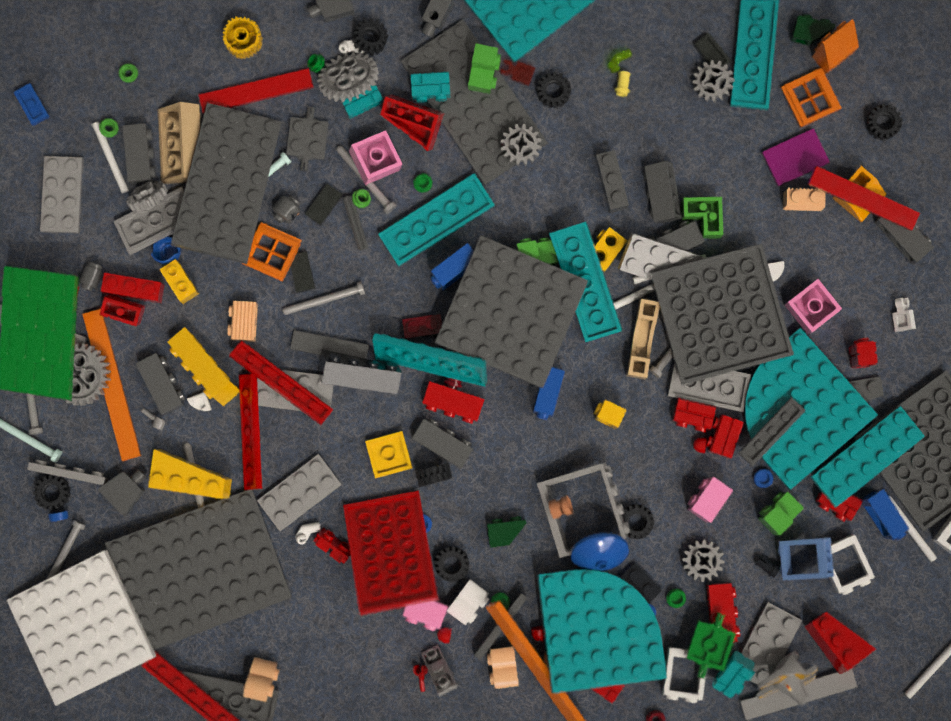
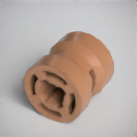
(560, 507)

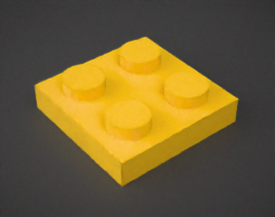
(388, 454)

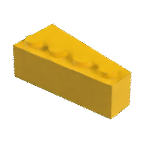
(203, 366)
(182, 476)

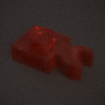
(520, 73)

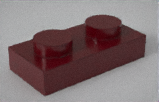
(422, 326)

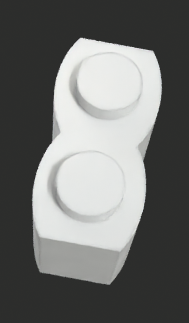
(467, 602)

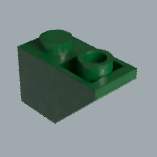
(810, 30)
(504, 533)

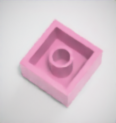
(375, 157)
(813, 306)
(709, 499)
(428, 613)

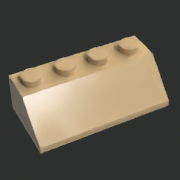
(178, 140)

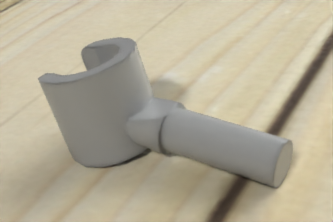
(158, 422)

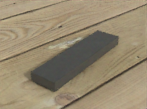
(315, 343)
(771, 432)
(497, 630)

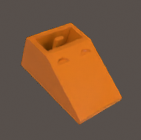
(836, 46)

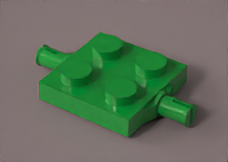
(710, 645)

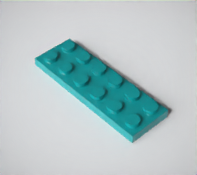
(754, 54)
(436, 220)
(579, 257)
(430, 359)
(867, 456)

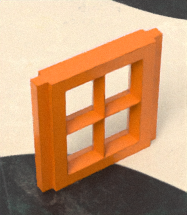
(826, 91)
(278, 236)

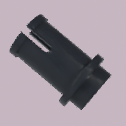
(767, 566)

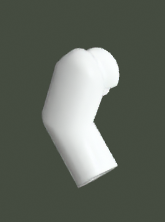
(348, 47)
(305, 531)

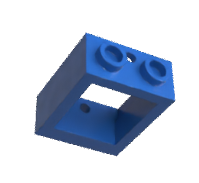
(452, 268)
(548, 396)
(885, 515)

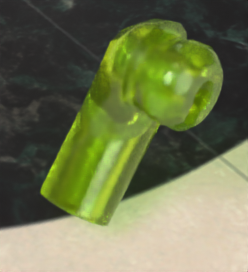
(617, 58)

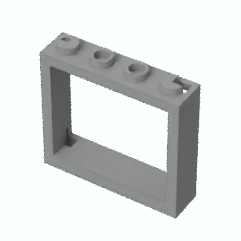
(555, 524)

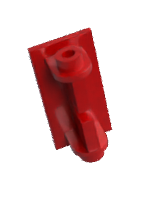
(340, 550)

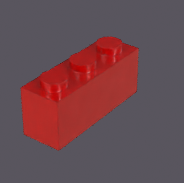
(132, 288)
(452, 402)
(721, 601)

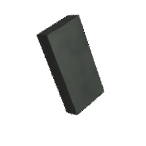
(711, 51)
(323, 204)
(302, 273)

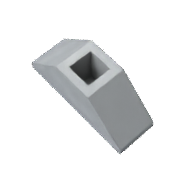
(439, 670)

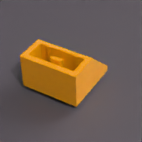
(866, 180)

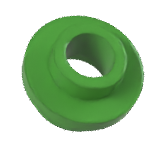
(128, 67)
(108, 122)
(361, 193)

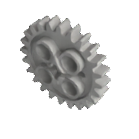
(348, 77)
(92, 364)

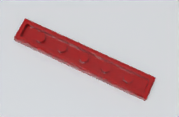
(258, 90)
(863, 198)
(281, 382)
(250, 432)
(187, 690)

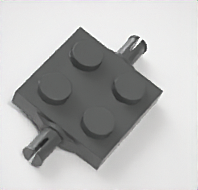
(307, 138)

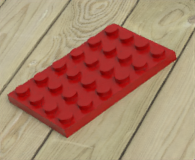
(390, 553)

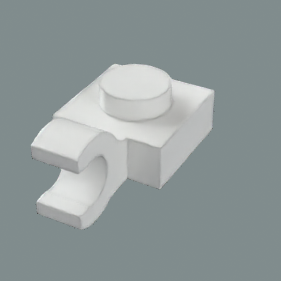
(903, 318)

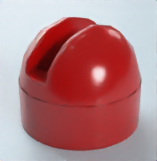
(700, 445)
(538, 633)
(444, 635)

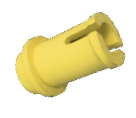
(623, 83)

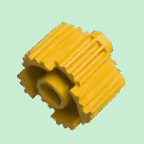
(247, 46)

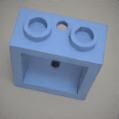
(824, 556)

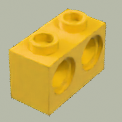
(609, 252)
(179, 281)
(609, 414)

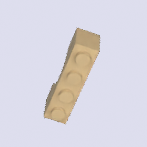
(642, 339)

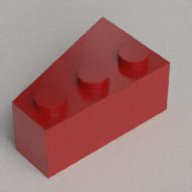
(414, 119)
(838, 642)

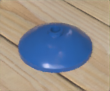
(599, 552)

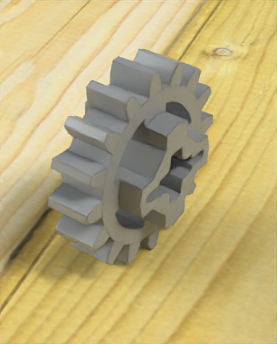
(719, 77)
(513, 144)
(147, 196)
(696, 566)

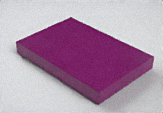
(795, 157)

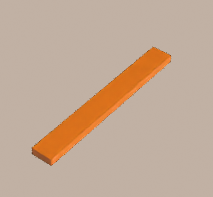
(115, 394)
(532, 660)

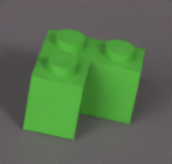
(483, 68)
(708, 211)
(542, 250)
(781, 513)

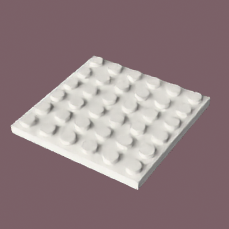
(81, 627)

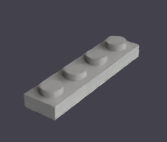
(59, 470)

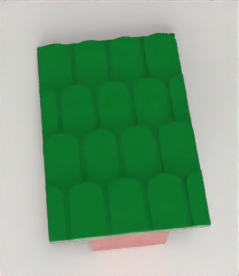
(38, 332)

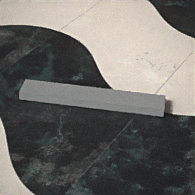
(818, 688)

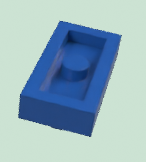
(31, 104)

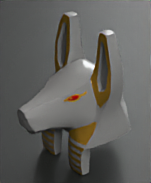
(789, 679)

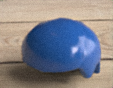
(164, 252)

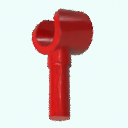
(421, 675)

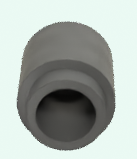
(91, 276)

